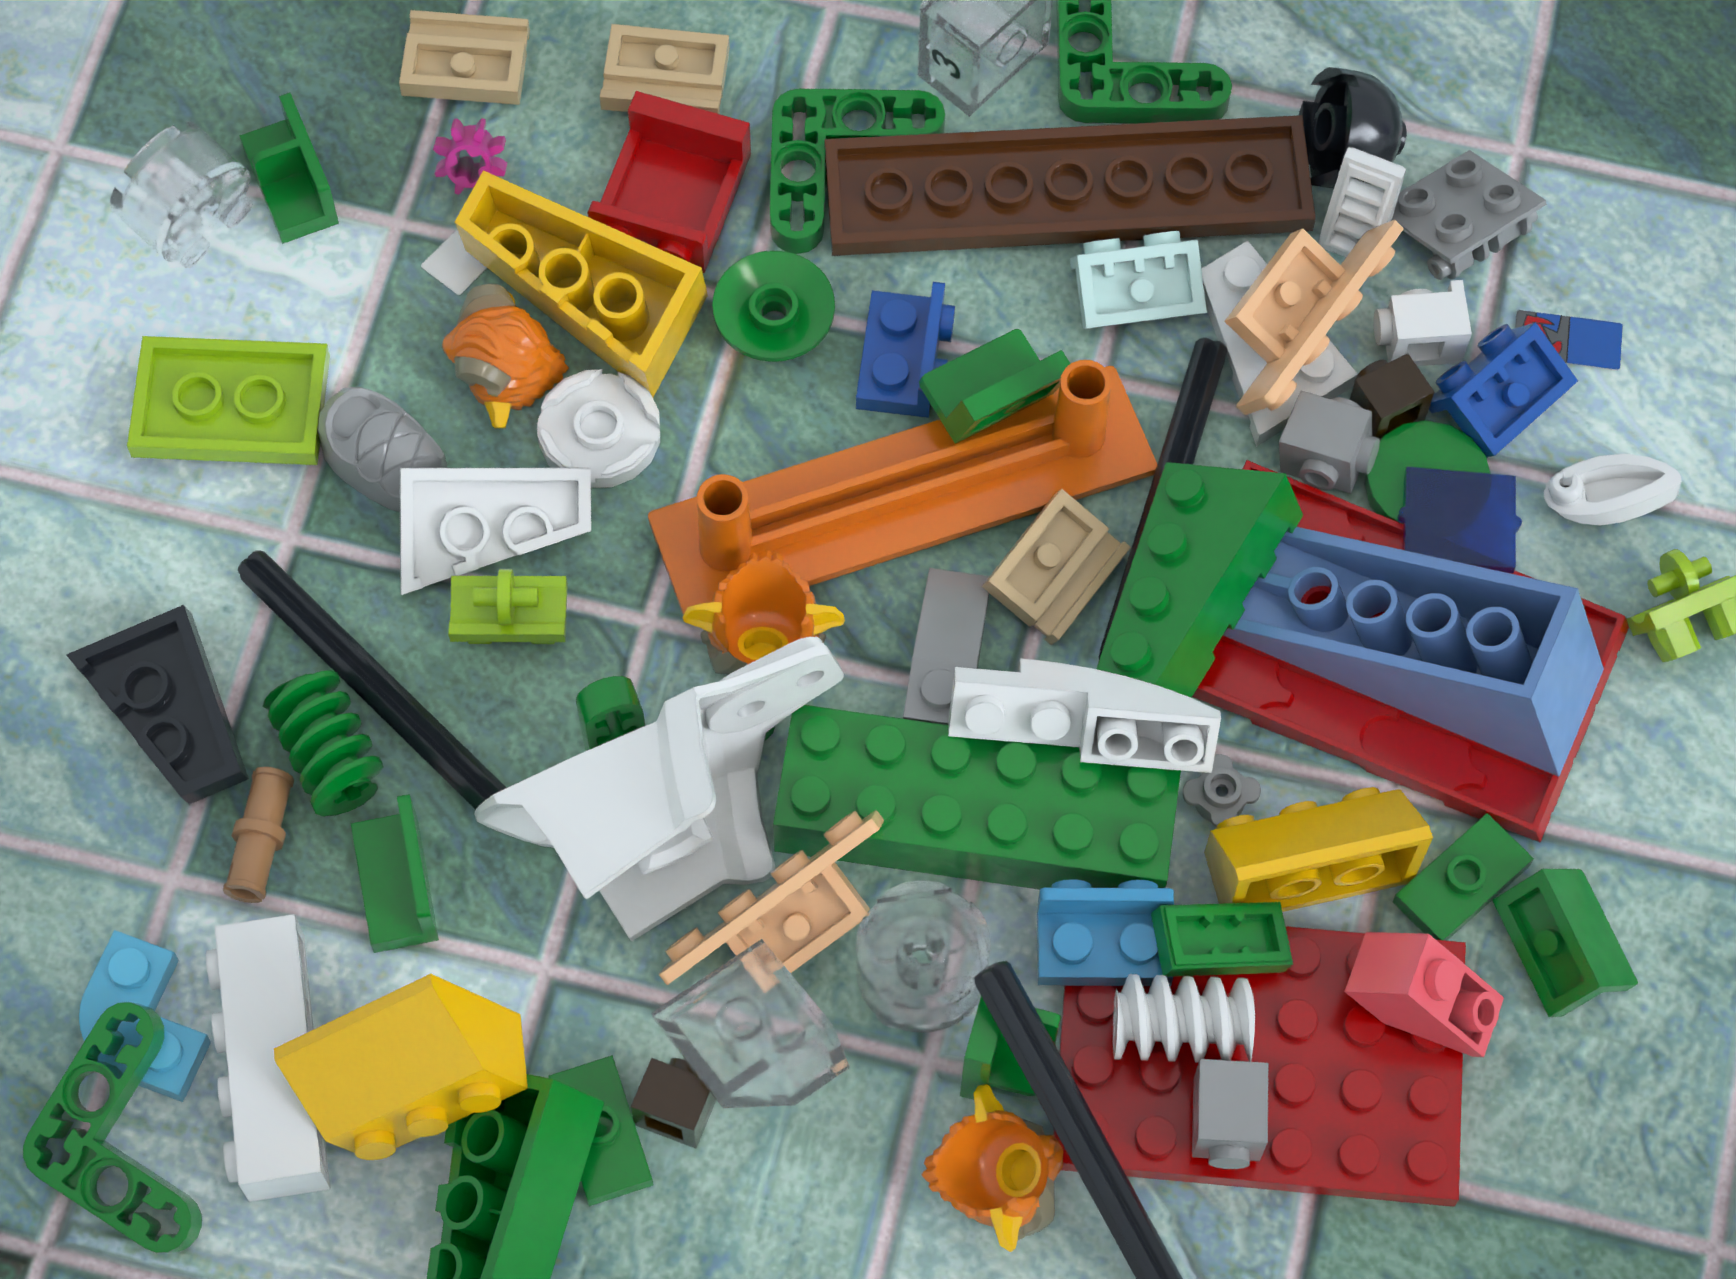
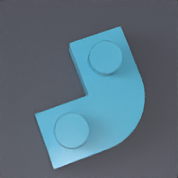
(139, 974)

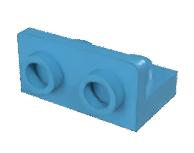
(1098, 933)

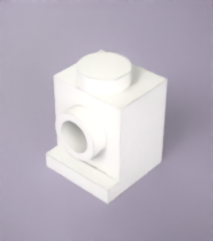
(1425, 325)

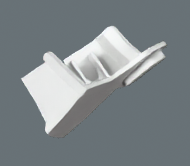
(673, 802)

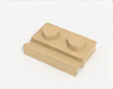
(464, 57)
(664, 64)
(1056, 566)

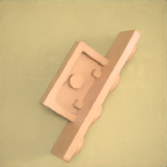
(1298, 302)
(794, 916)

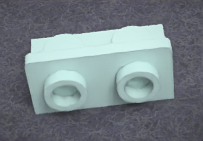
(1139, 282)

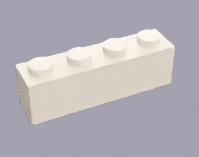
(264, 1005)

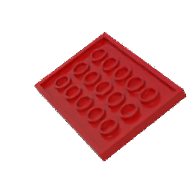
(1348, 1096)

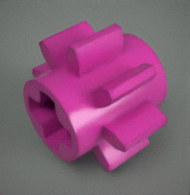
(476, 142)

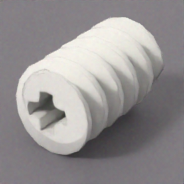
(1184, 1017)

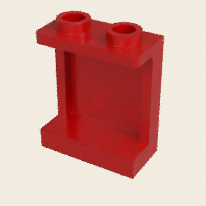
(675, 177)

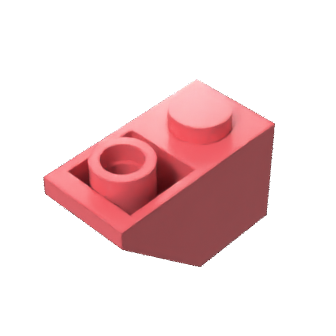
(1424, 991)

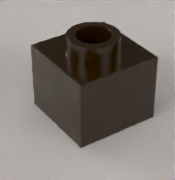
(1393, 393)
(673, 1102)

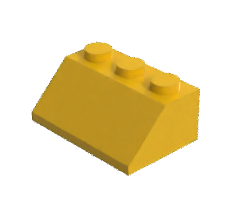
(1320, 851)
(405, 1066)

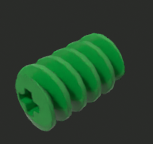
(323, 743)

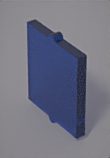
(1461, 517)

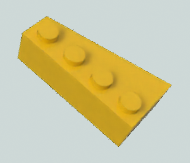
(590, 279)

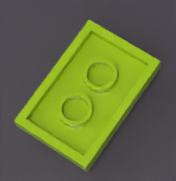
(228, 400)

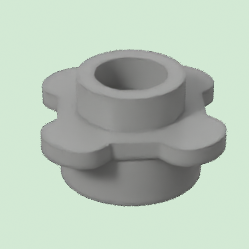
(1216, 808)

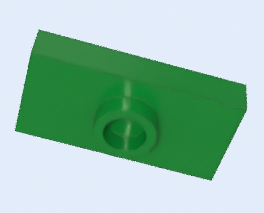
(1463, 879)
(1221, 939)
(616, 1155)

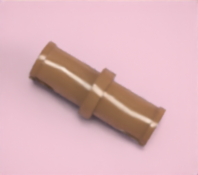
(258, 835)

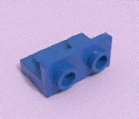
(901, 348)
(1503, 386)

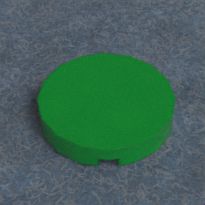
(1420, 446)

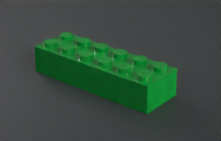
(972, 803)

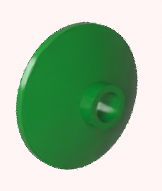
(767, 284)

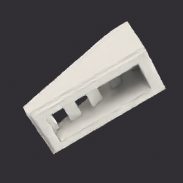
(1358, 205)

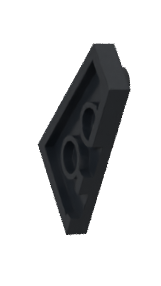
(168, 701)

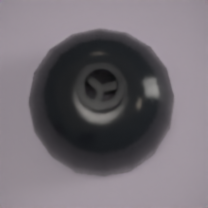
(1346, 113)

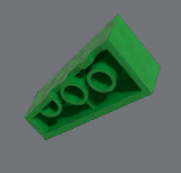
(1193, 568)
(513, 1183)

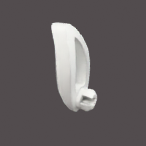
(1612, 489)

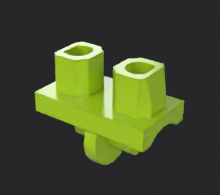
(508, 608)
(1669, 621)

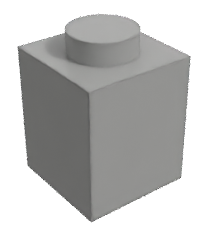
(1230, 1112)

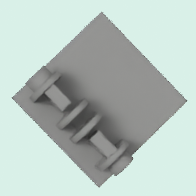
(1465, 213)

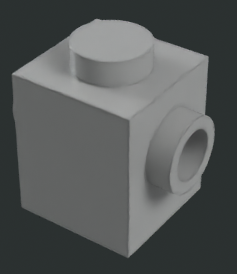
(1328, 442)

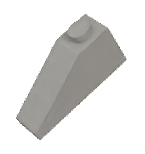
(946, 638)

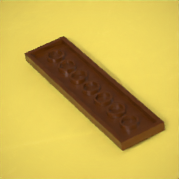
(1068, 185)

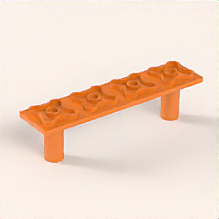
(907, 489)

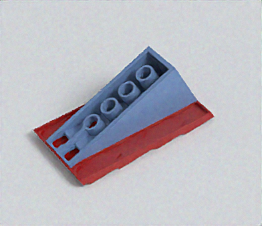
(1417, 664)

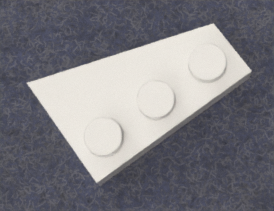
(1224, 286)
(484, 515)

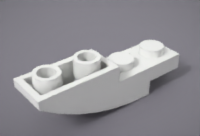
(1086, 708)

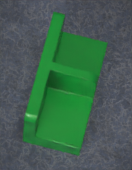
(290, 175)
(990, 1058)

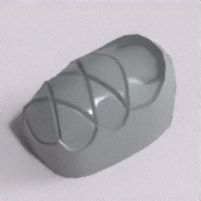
(370, 440)

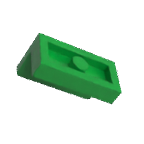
(991, 384)
(394, 879)
(1564, 939)

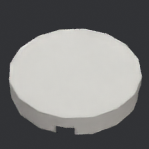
(599, 425)

